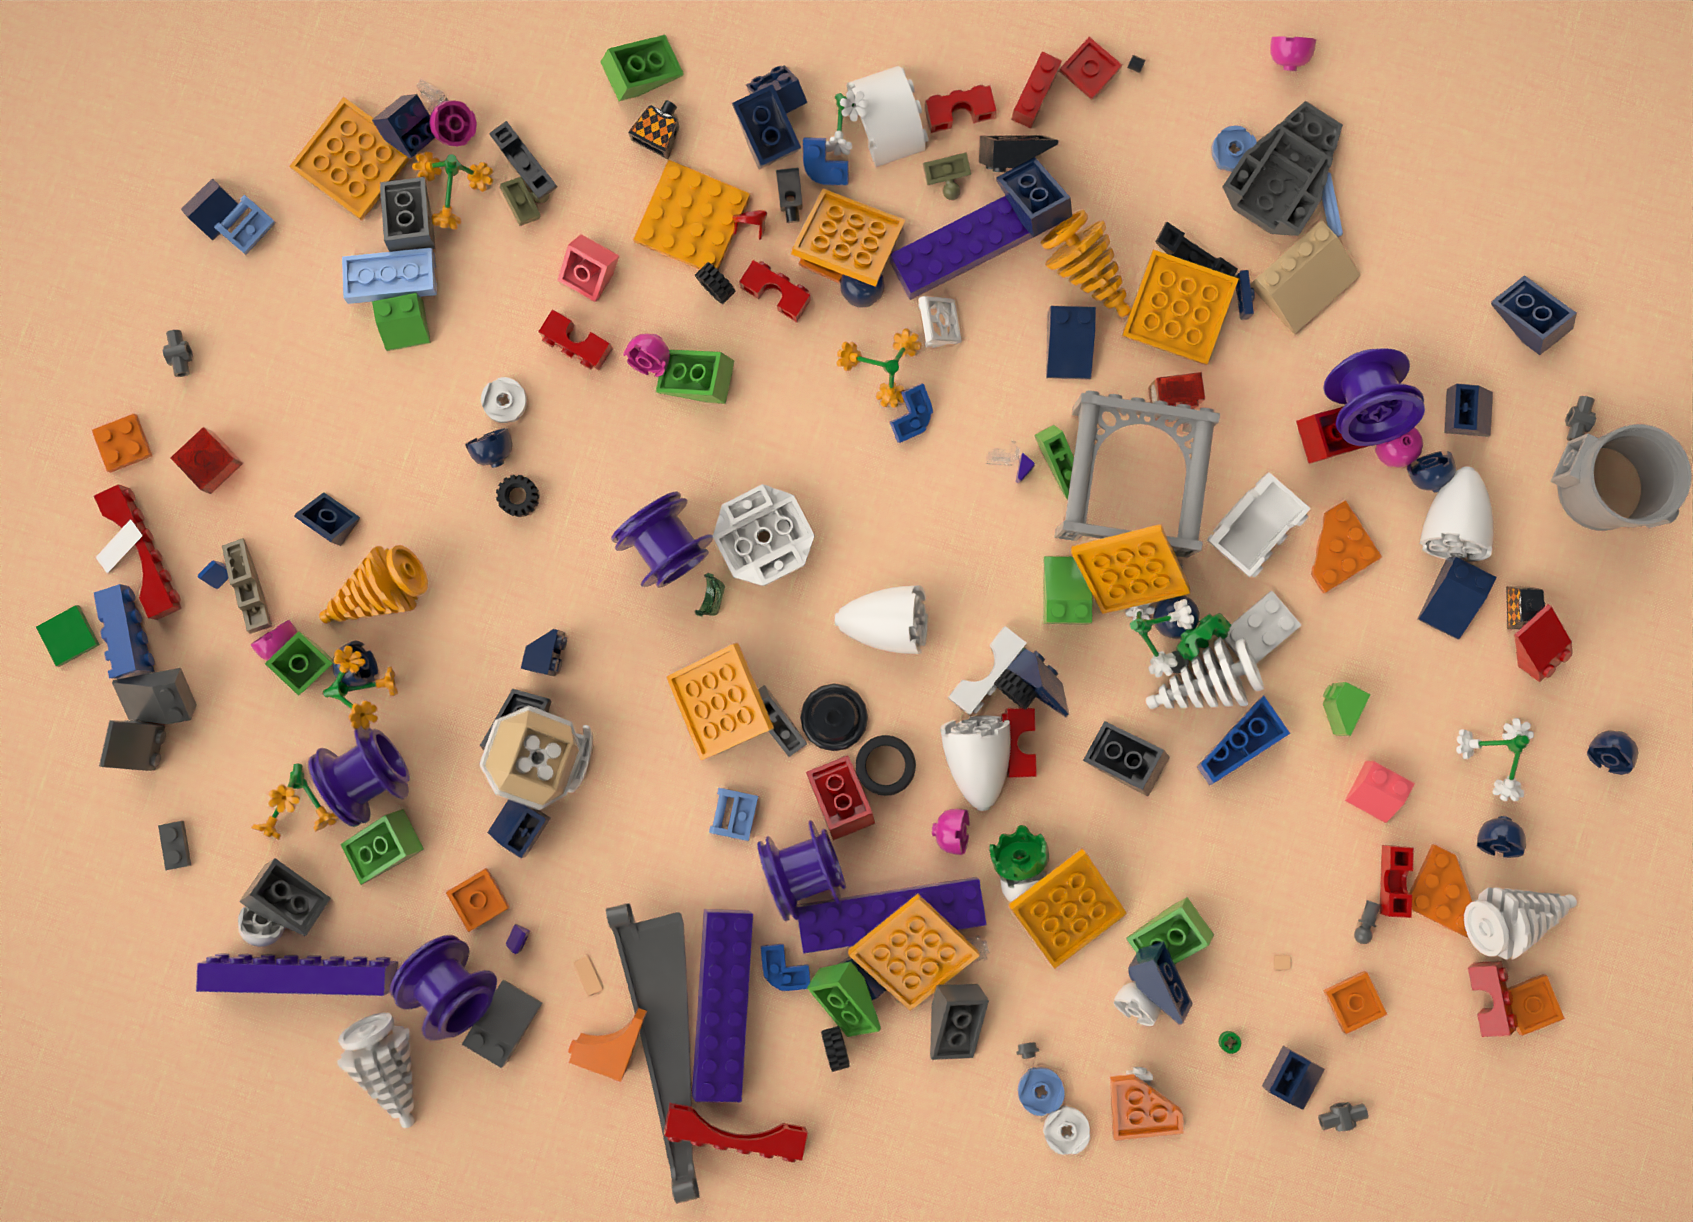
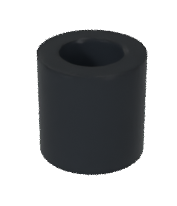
(1136, 63)

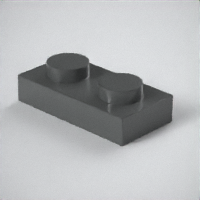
(174, 845)

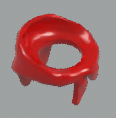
(753, 217)

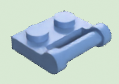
(250, 230)
(741, 814)

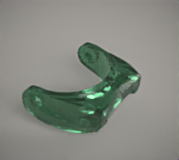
(713, 586)

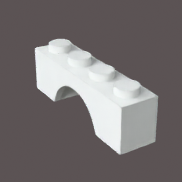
(969, 694)

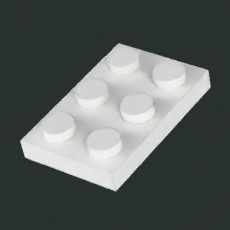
(1263, 626)

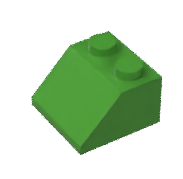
(401, 321)
(299, 662)
(1344, 707)

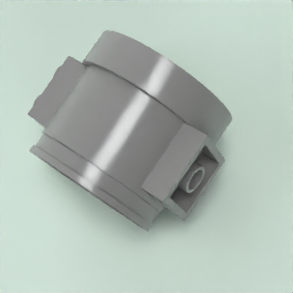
(1660, 466)

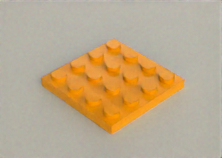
(349, 159)
(691, 216)
(848, 237)
(1180, 307)
(1131, 569)
(719, 701)
(1067, 908)
(913, 952)

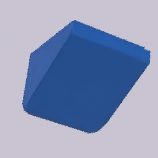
(214, 574)

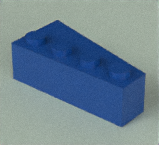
(123, 633)
(1248, 738)

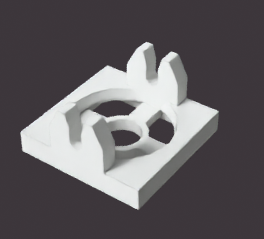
(948, 309)

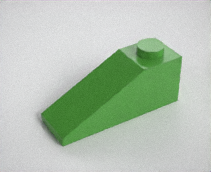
(1057, 455)

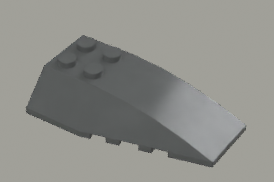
(1285, 172)

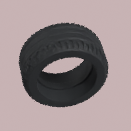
(903, 782)

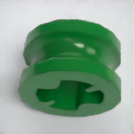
(1235, 1046)

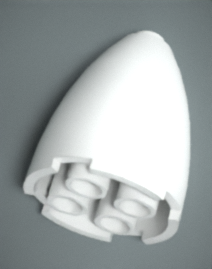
(1460, 519)
(887, 619)
(978, 757)

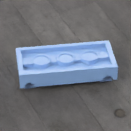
(388, 275)

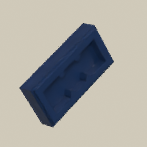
(1245, 295)

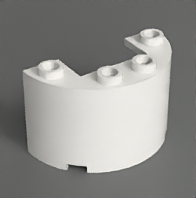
(892, 115)
(1258, 524)

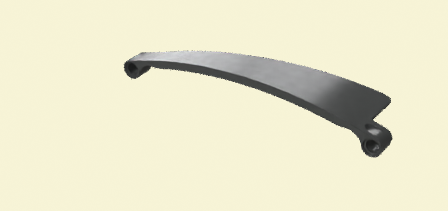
(657, 982)

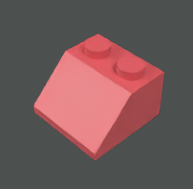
(587, 267)
(1379, 791)

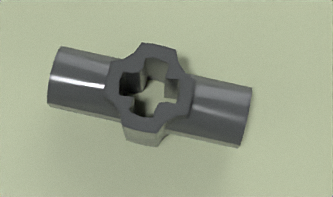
(177, 353)
(1580, 418)
(1343, 1116)

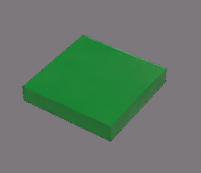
(67, 635)

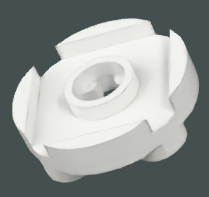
(497, 389)
(1053, 1129)

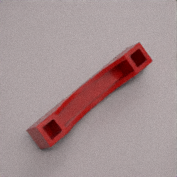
(156, 592)
(781, 1141)

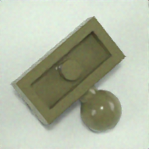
(947, 170)
(521, 201)

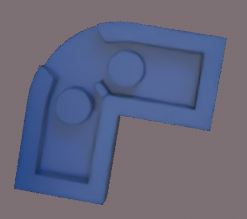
(819, 168)
(919, 414)
(782, 976)

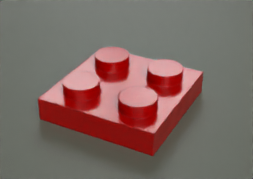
(1090, 68)

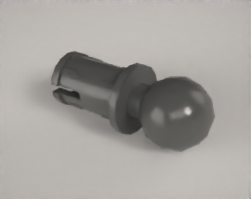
(1363, 933)

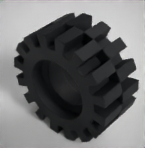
(715, 283)
(515, 482)
(1015, 689)
(835, 1048)

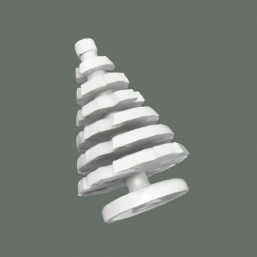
(1217, 677)
(1513, 920)
(380, 1063)

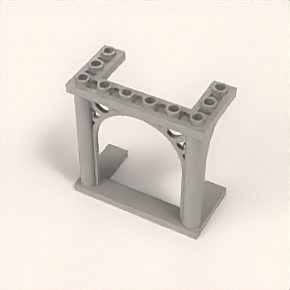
(1197, 423)

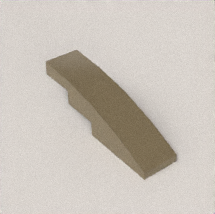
(246, 585)

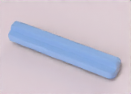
(1331, 207)

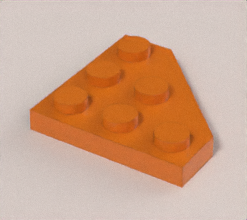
(1341, 548)
(1441, 890)
(1141, 1110)

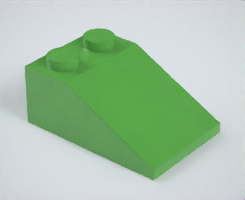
(640, 66)
(697, 376)
(1065, 593)
(382, 846)
(1178, 927)
(845, 998)

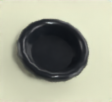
(834, 717)

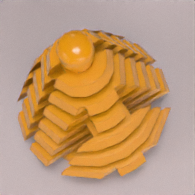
(1085, 258)
(380, 585)

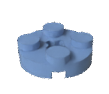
(1220, 147)
(1046, 1103)

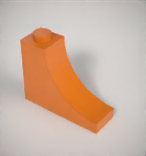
(607, 1053)

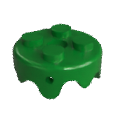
(1198, 638)
(1021, 844)

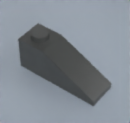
(784, 730)

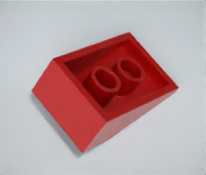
(1321, 437)
(1542, 644)
(840, 797)

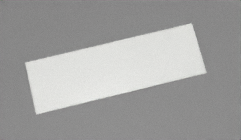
(119, 546)

